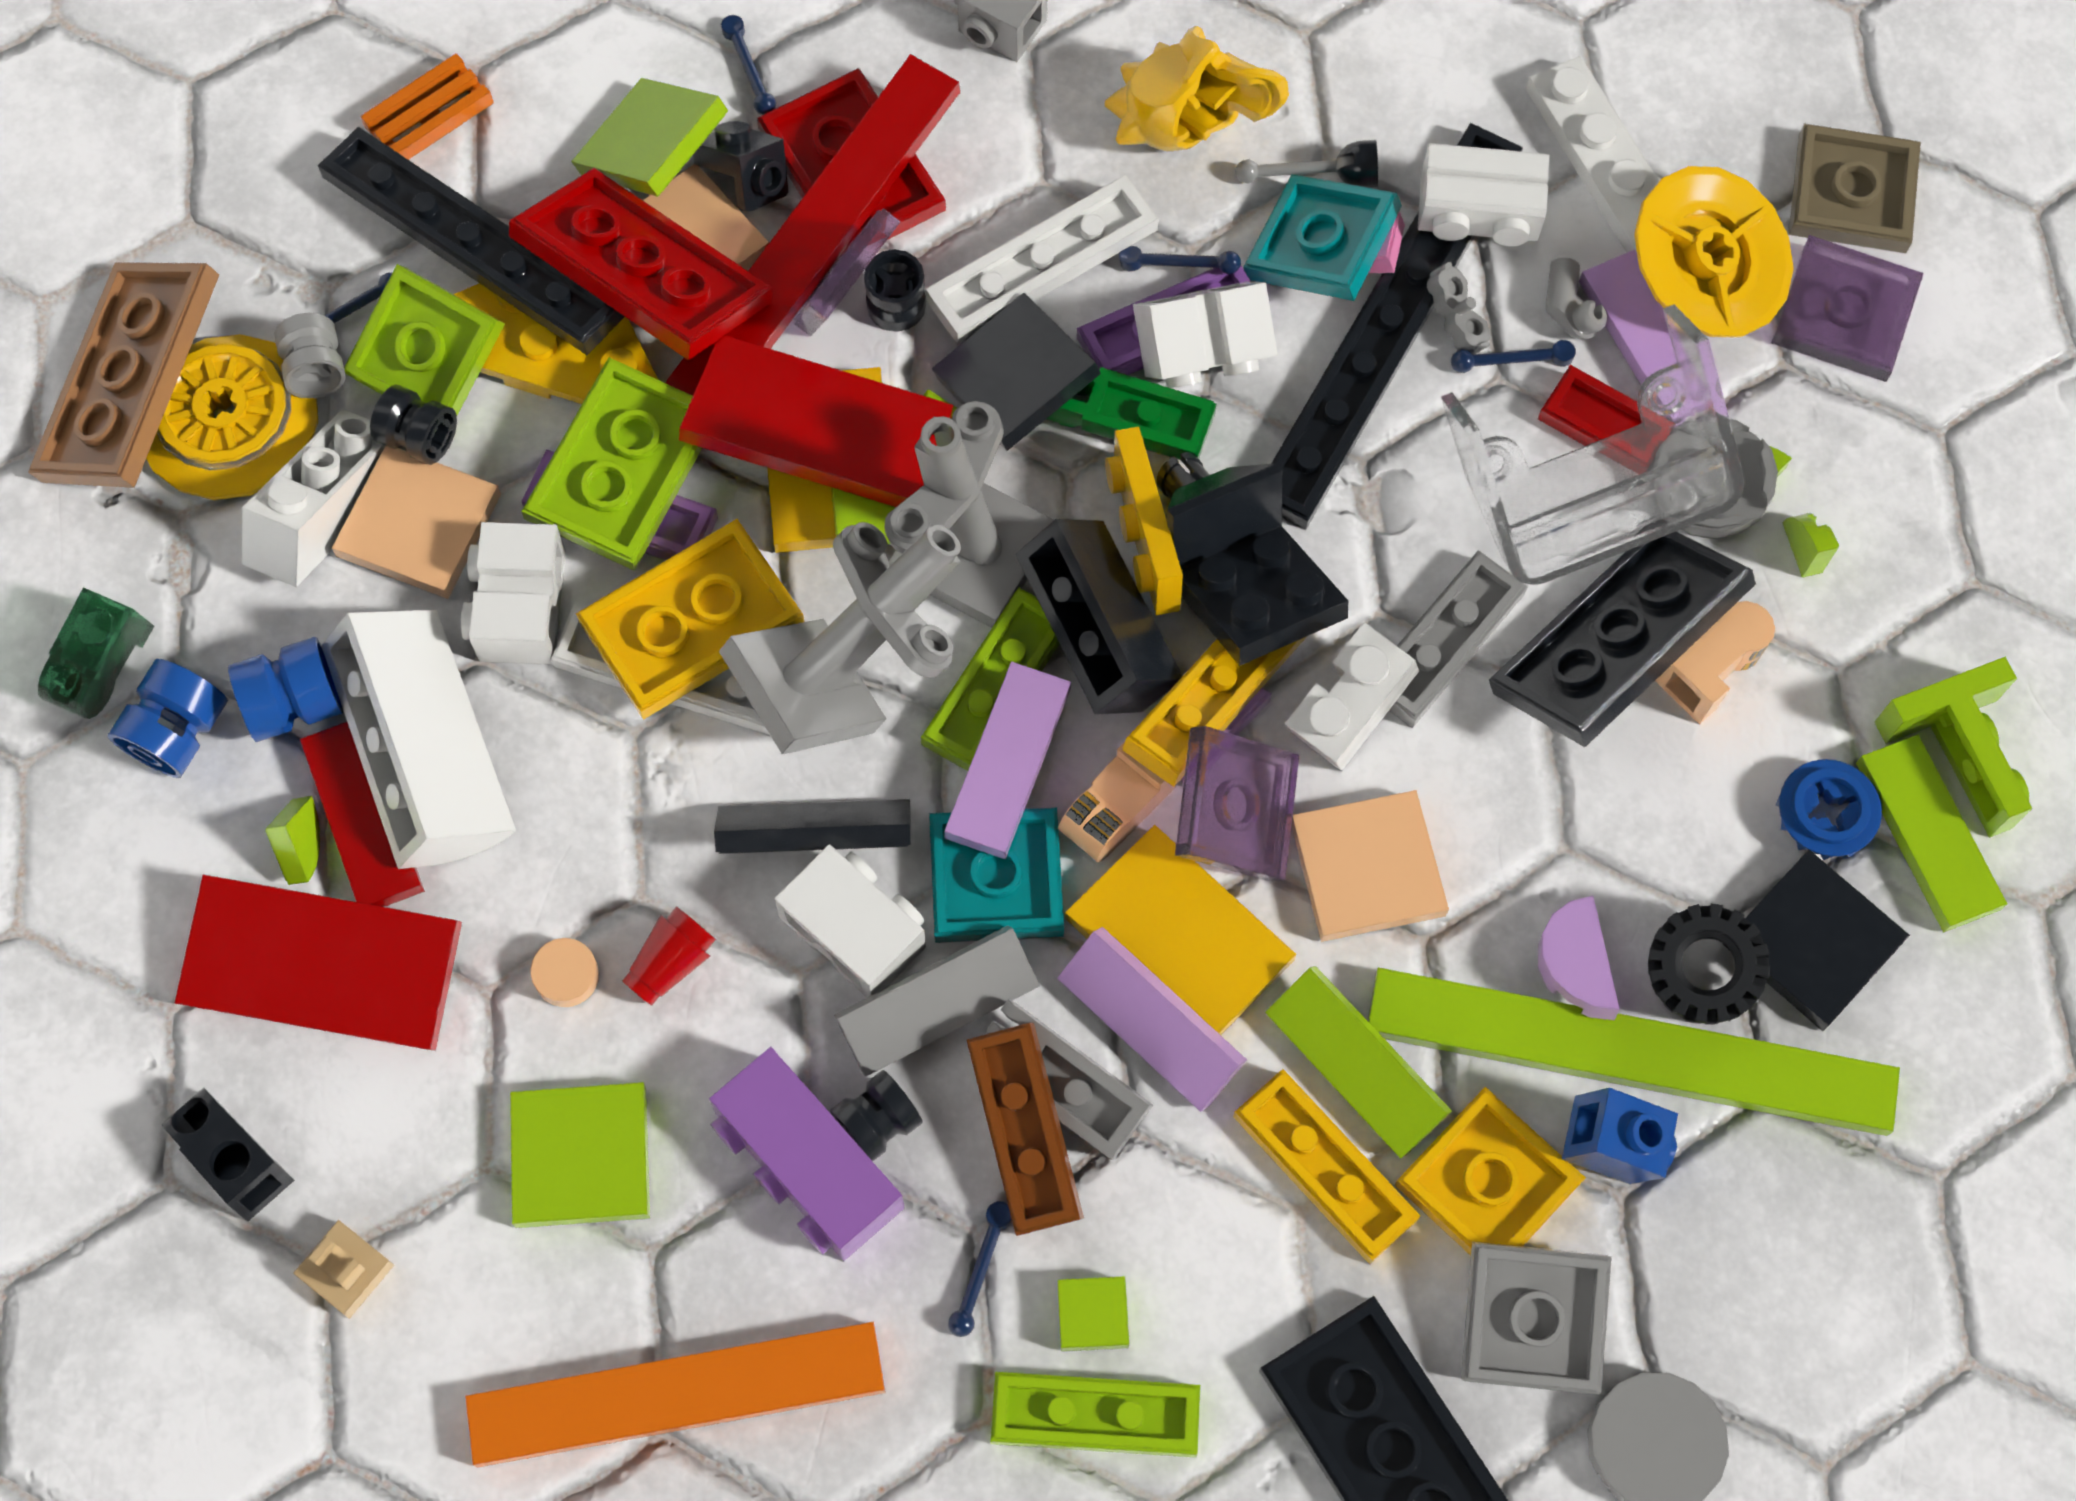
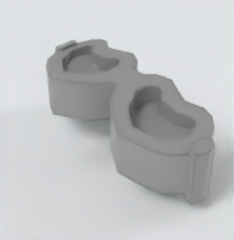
(1450, 299)

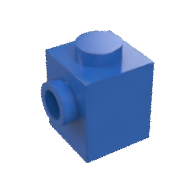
(1620, 1136)

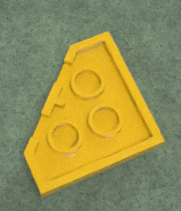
(542, 362)

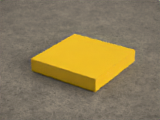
(1489, 1177)

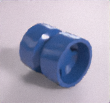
(284, 689)
(178, 698)

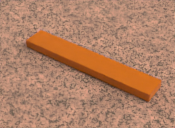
(674, 1394)

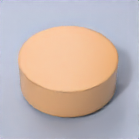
(564, 972)

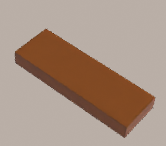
(1025, 1129)

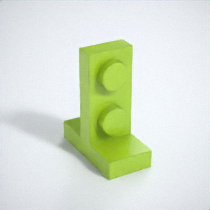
(1966, 739)

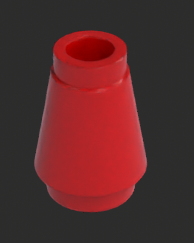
(668, 955)

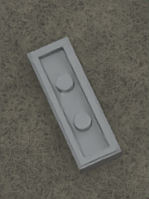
(1455, 631)
(937, 1000)

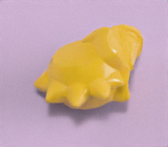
(1191, 92)

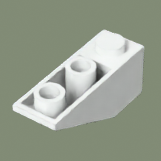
(307, 502)

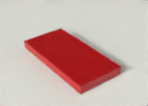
(640, 263)
(810, 421)
(318, 962)

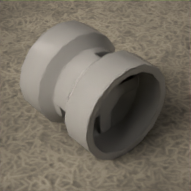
(309, 355)

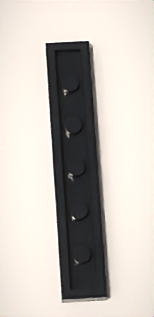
(466, 238)

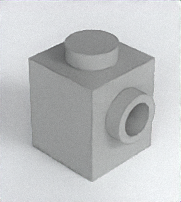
(1002, 24)

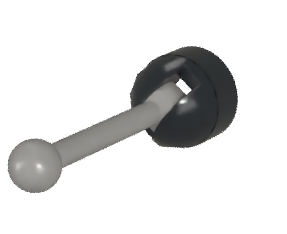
(1354, 165)

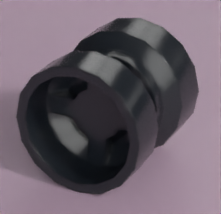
(900, 277)
(408, 422)
(877, 1115)

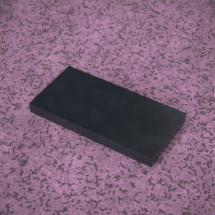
(1621, 635)
(1375, 1415)

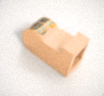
(1728, 646)
(1113, 806)

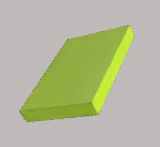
(616, 466)

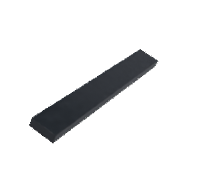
(1366, 362)

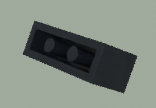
(1098, 616)

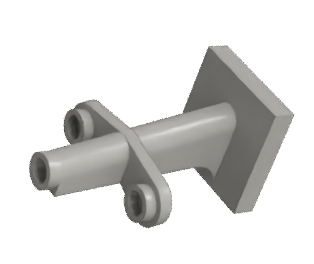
(981, 517)
(806, 672)

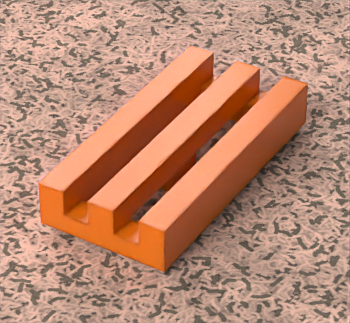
(421, 103)

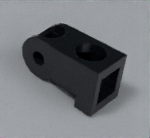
(226, 1155)

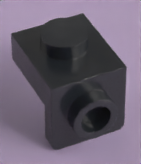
(751, 158)

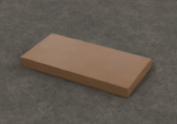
(124, 374)

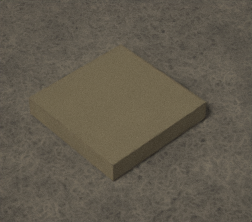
(1855, 188)

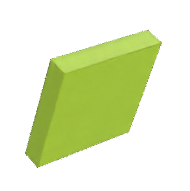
(651, 135)
(423, 341)
(579, 1155)

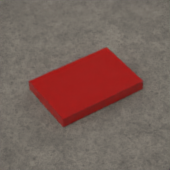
(817, 128)

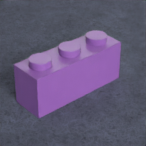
(804, 1156)

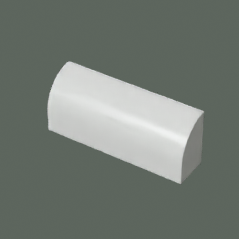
(417, 737)

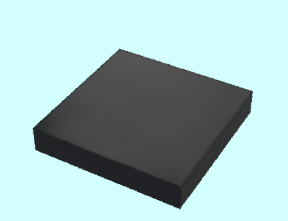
(1018, 367)
(1822, 939)

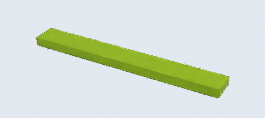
(1635, 1052)

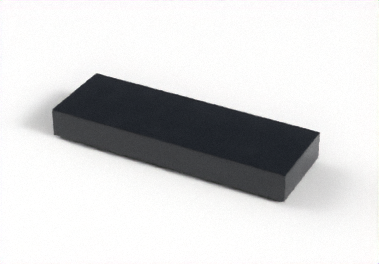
(813, 826)

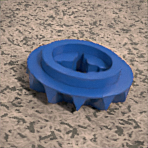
(1836, 784)

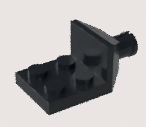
(1239, 561)

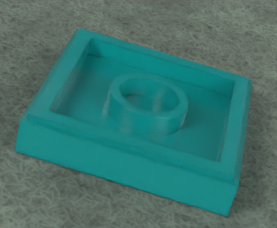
(1322, 237)
(985, 893)

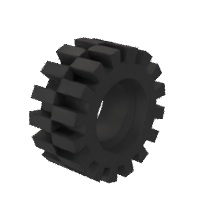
(1718, 924)

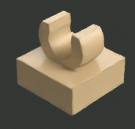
(343, 1269)

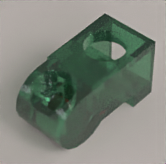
(91, 653)

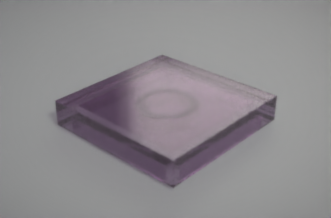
(846, 271)
(1847, 308)
(1237, 804)

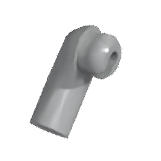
(1563, 304)

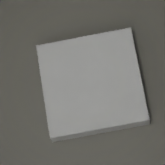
(1536, 1318)

